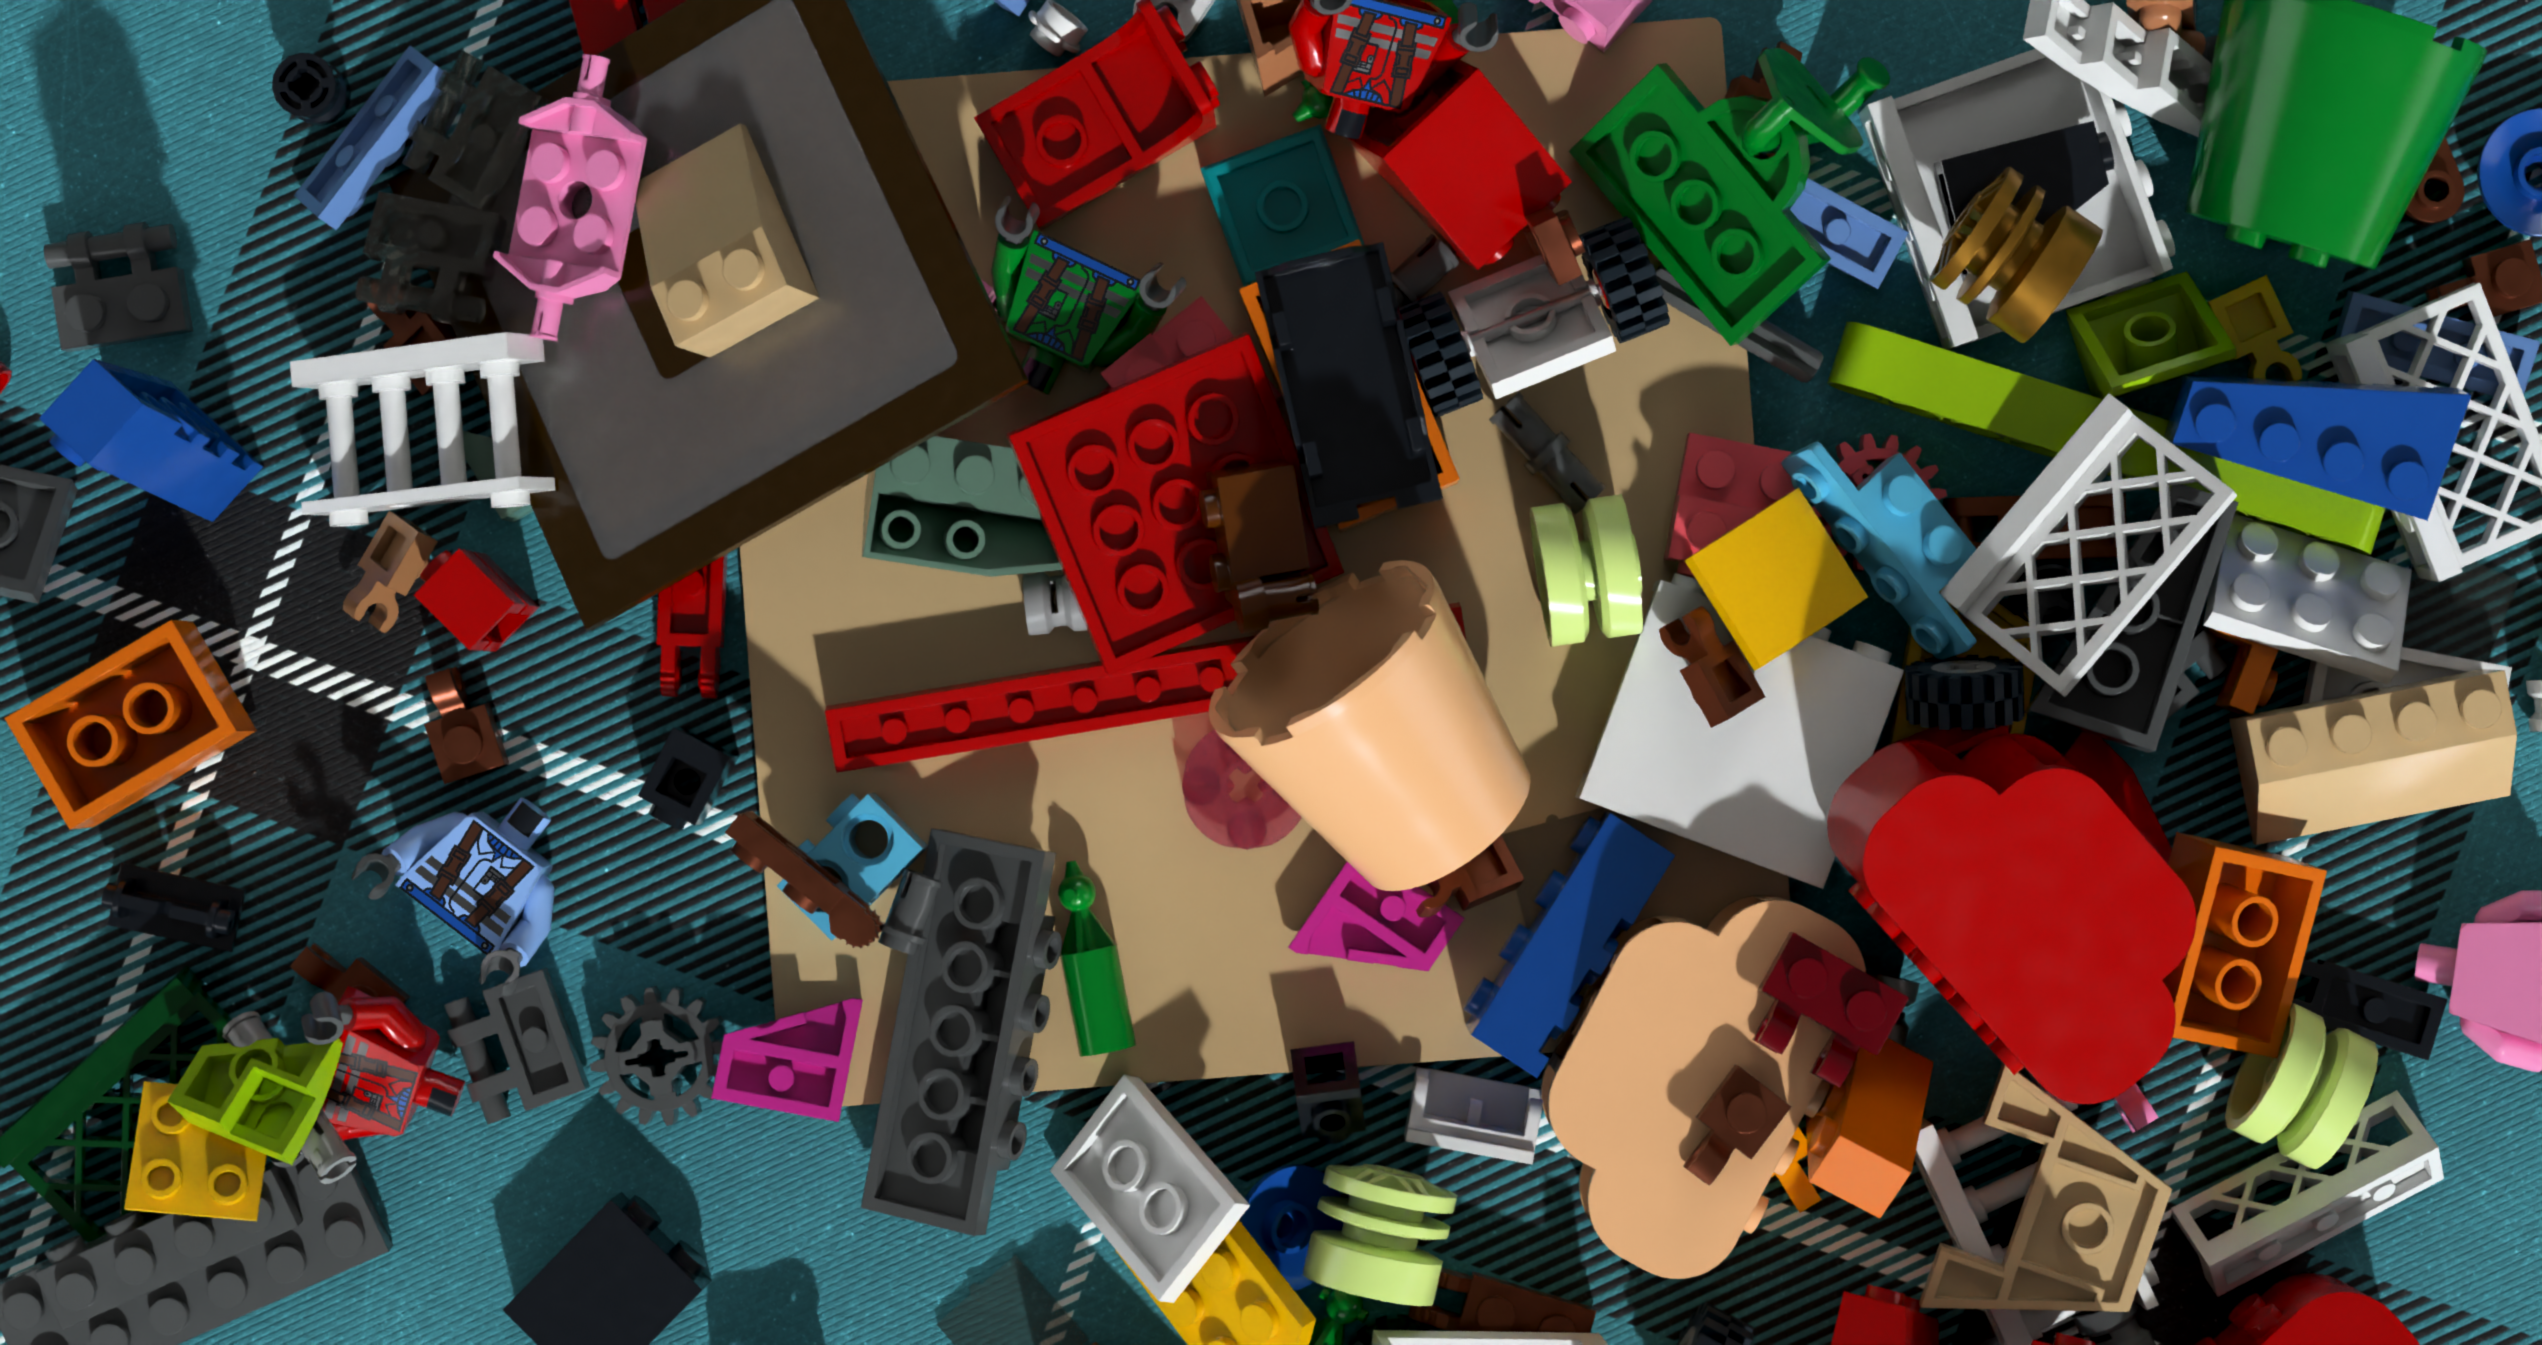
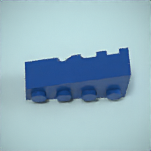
(2341, 437)
(150, 438)
(1567, 942)

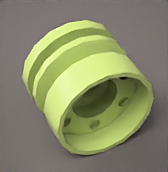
(1380, 1235)

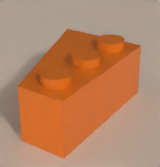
(1870, 1128)

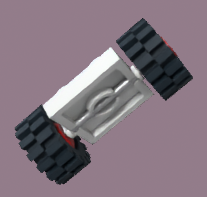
(1530, 326)

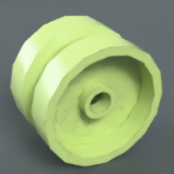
(1596, 569)
(2307, 1092)

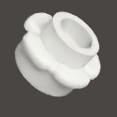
(1056, 28)

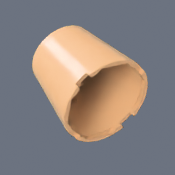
(1378, 728)

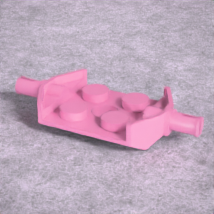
(574, 147)

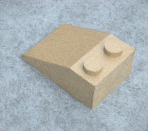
(719, 246)

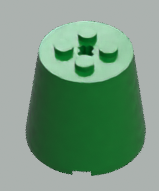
(2323, 124)

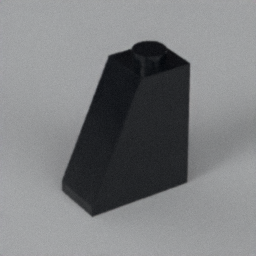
(2062, 162)

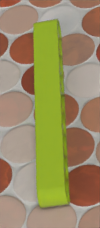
(2047, 415)

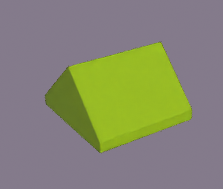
(2147, 336)

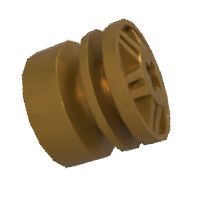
(2015, 254)

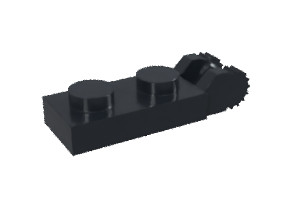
(2373, 1007)

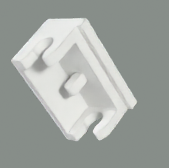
(1474, 1115)

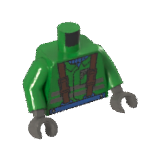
(1069, 301)

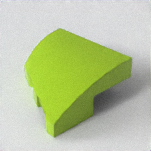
(258, 1092)

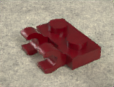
(1835, 996)

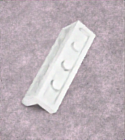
(2313, 1214)

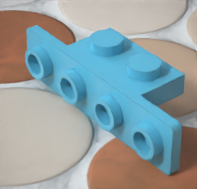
(1896, 536)

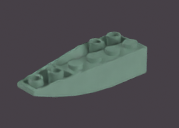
(955, 511)

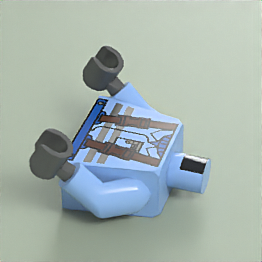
(477, 881)

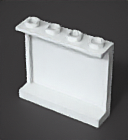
(1993, 108)
(1759, 778)

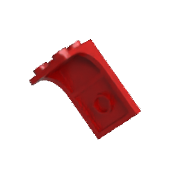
(1102, 116)

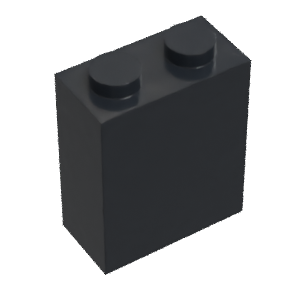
(611, 1282)

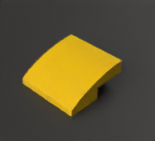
(1776, 579)

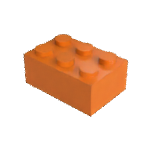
(130, 724)
(2246, 944)

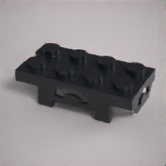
(1348, 382)

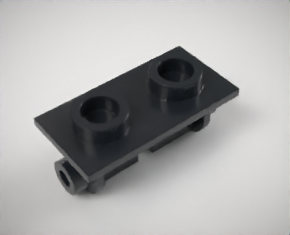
(174, 907)

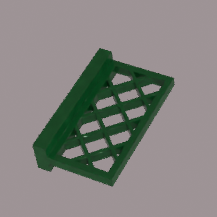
(89, 1084)

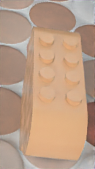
(1651, 1054)

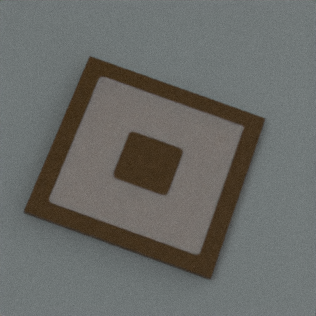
(693, 455)

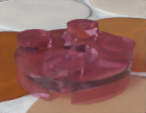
(1219, 816)

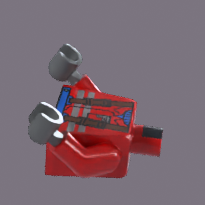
(1380, 52)
(381, 1065)

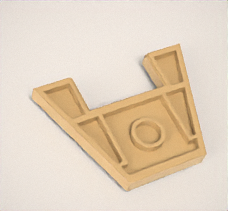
(2080, 1224)

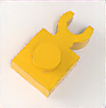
(2254, 325)

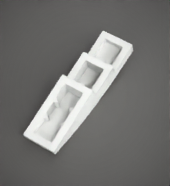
(2117, 56)

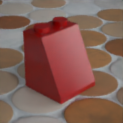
(1463, 164)

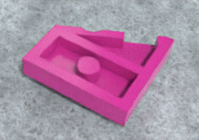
(1375, 925)
(791, 1062)

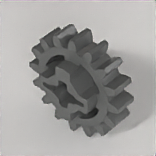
(655, 1025)

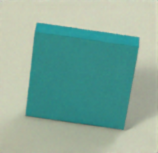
(1281, 202)

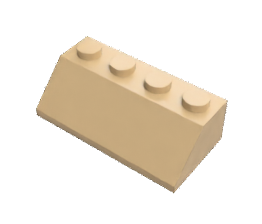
(2376, 755)

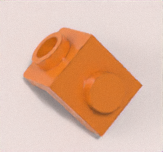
(2250, 675)

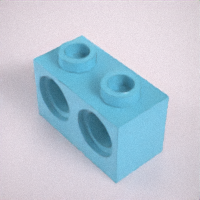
(861, 873)

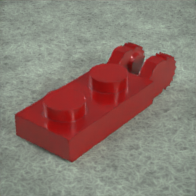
(693, 616)

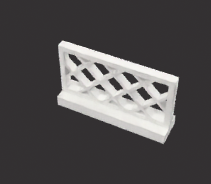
(2361, 361)
(2043, 512)

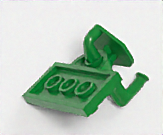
(1707, 192)

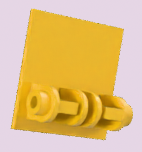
(189, 1168)

